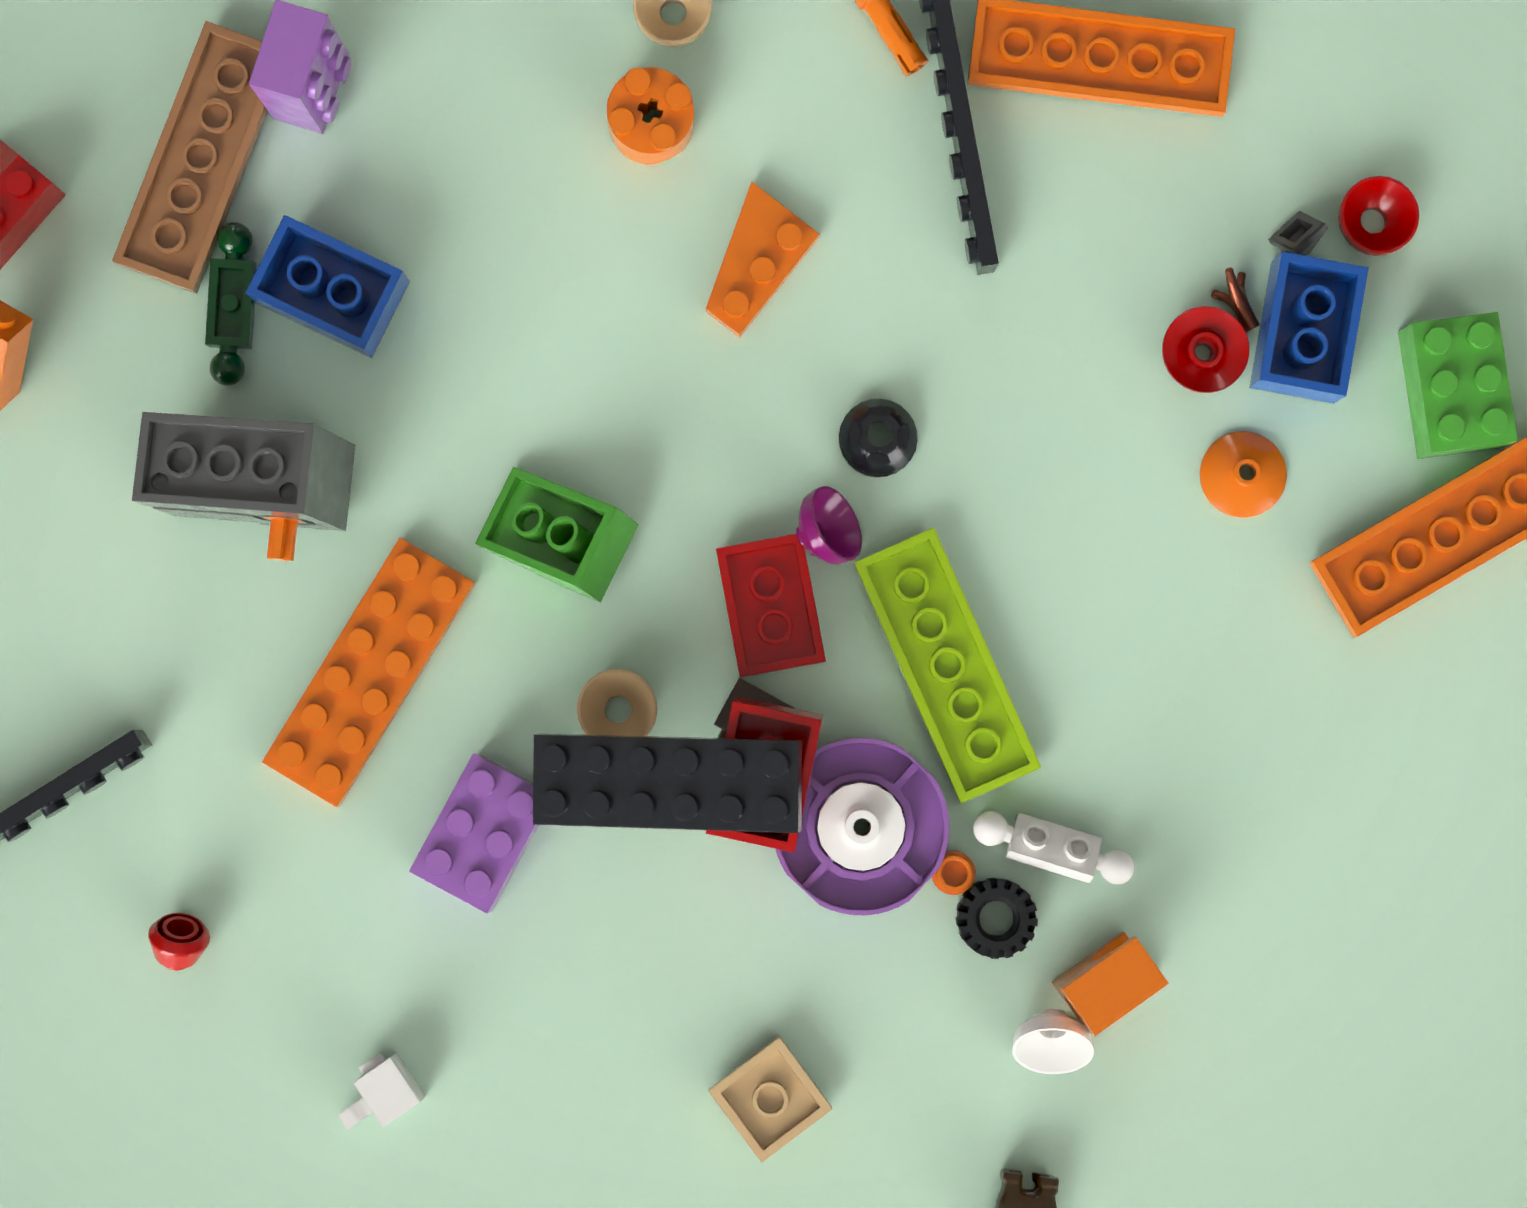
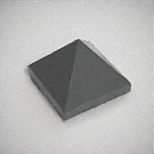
(1299, 234)

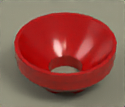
(1392, 201)

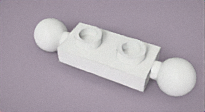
(1054, 847)

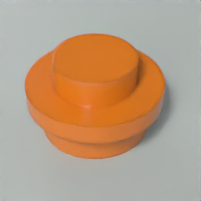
(955, 873)

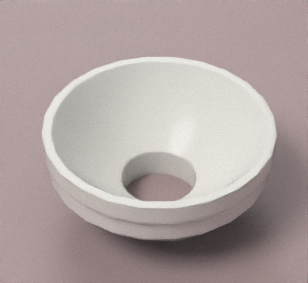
(1052, 1043)

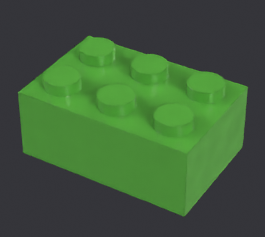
(1457, 385)

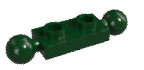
(228, 306)

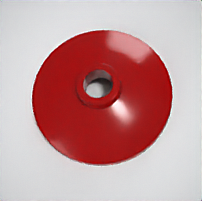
(1223, 338)

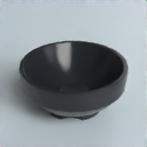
(874, 460)

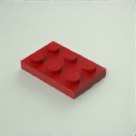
(770, 605)

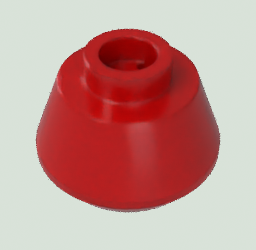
(178, 940)

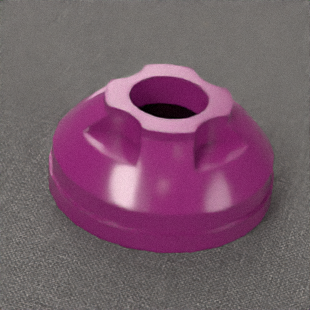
(829, 526)

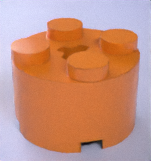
(638, 94)

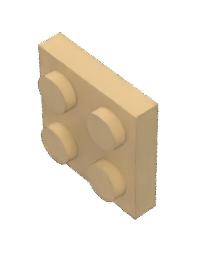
(770, 1099)

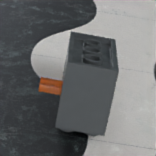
(246, 473)

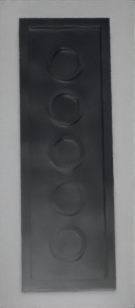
(668, 782)

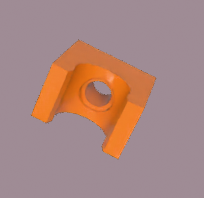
(1110, 983)

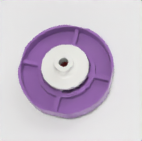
(903, 835)

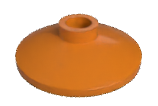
(1222, 480)

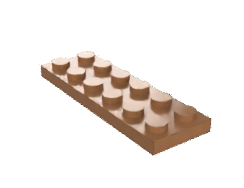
(196, 163)

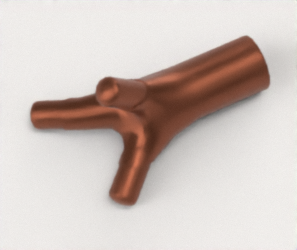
(1237, 299)

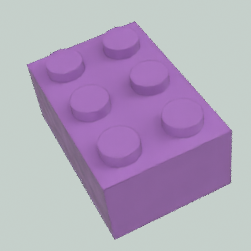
(300, 67)
(479, 834)

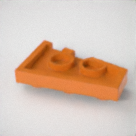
(758, 259)

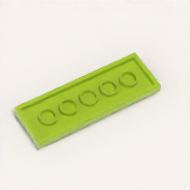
(947, 665)

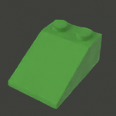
(557, 533)

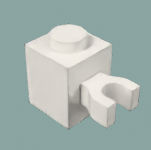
(385, 1091)

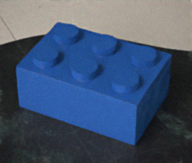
(328, 286)
(1309, 327)

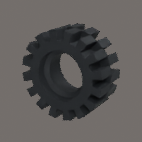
(1023, 918)

